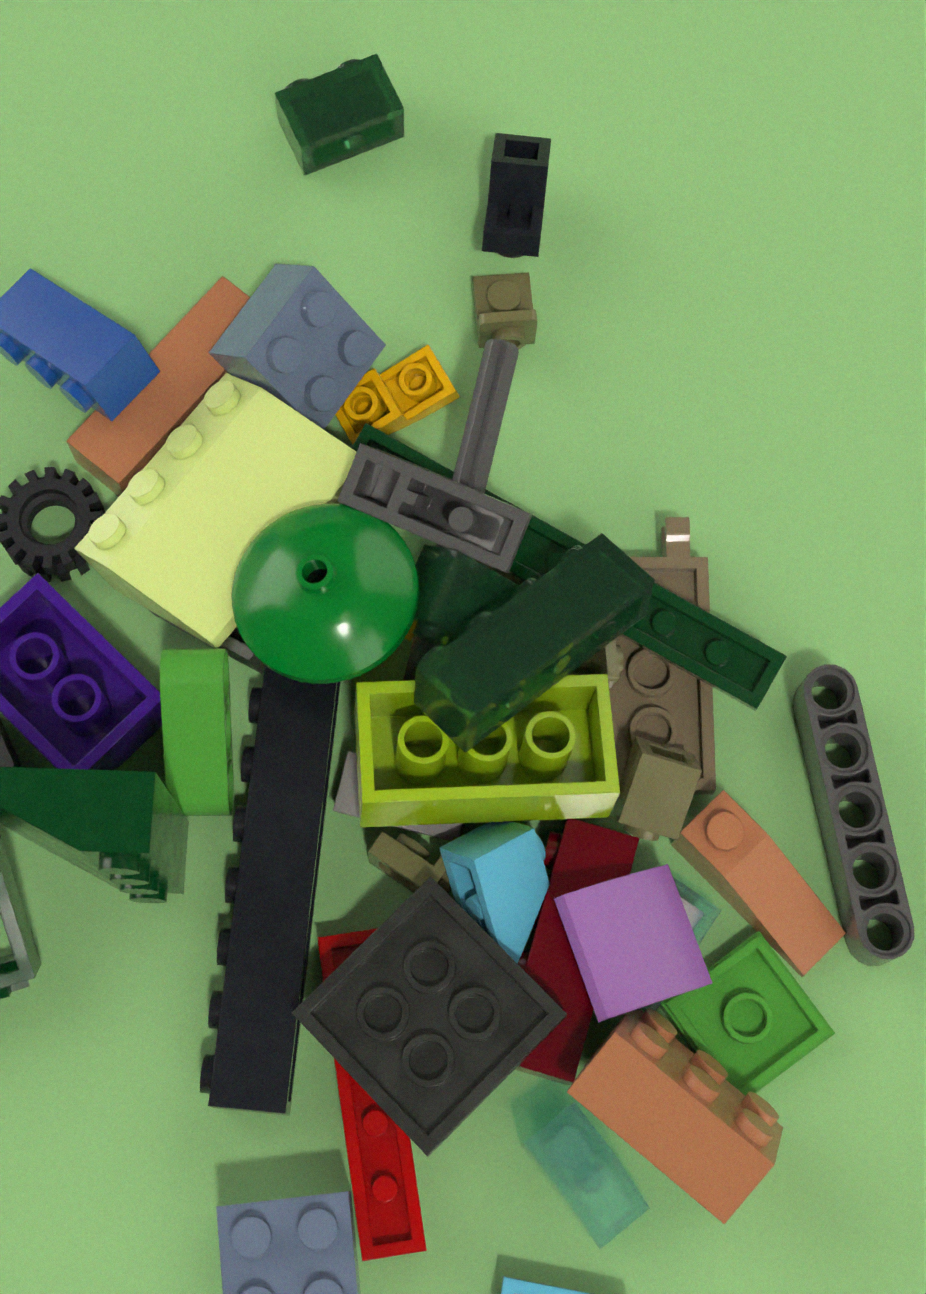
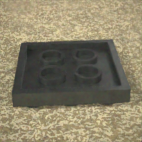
(429, 1015)

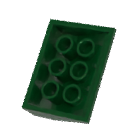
(103, 822)

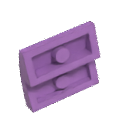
(632, 941)

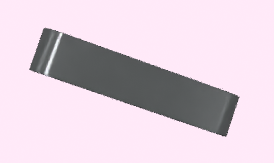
(842, 842)

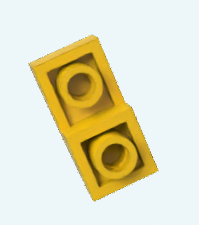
(397, 395)

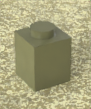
(656, 790)

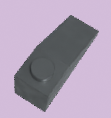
(434, 507)

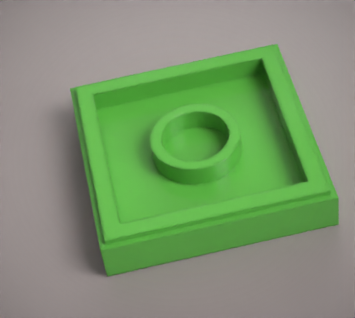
(750, 1016)

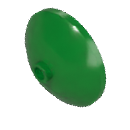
(330, 626)

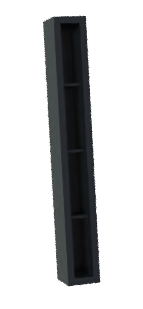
(271, 896)

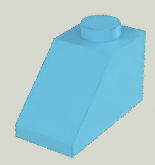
(499, 880)

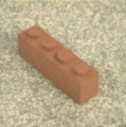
(124, 446)

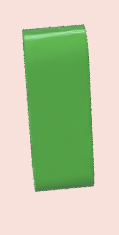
(197, 730)

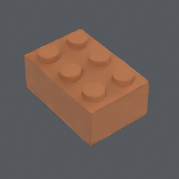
(680, 1112)

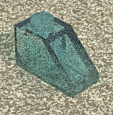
(586, 1174)

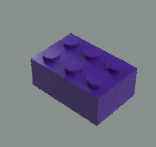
(70, 684)

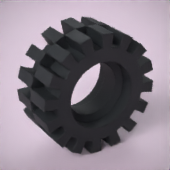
(28, 502)

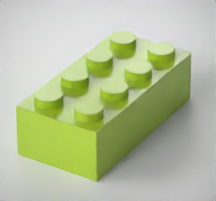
(537, 766)

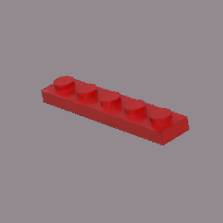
(376, 1149)

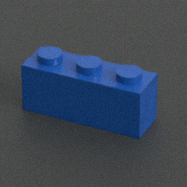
(72, 346)

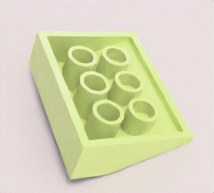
(206, 498)

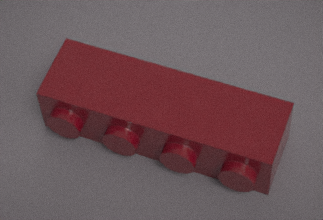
(578, 859)

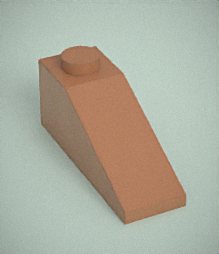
(758, 882)

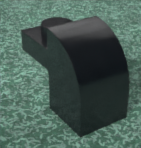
(516, 195)

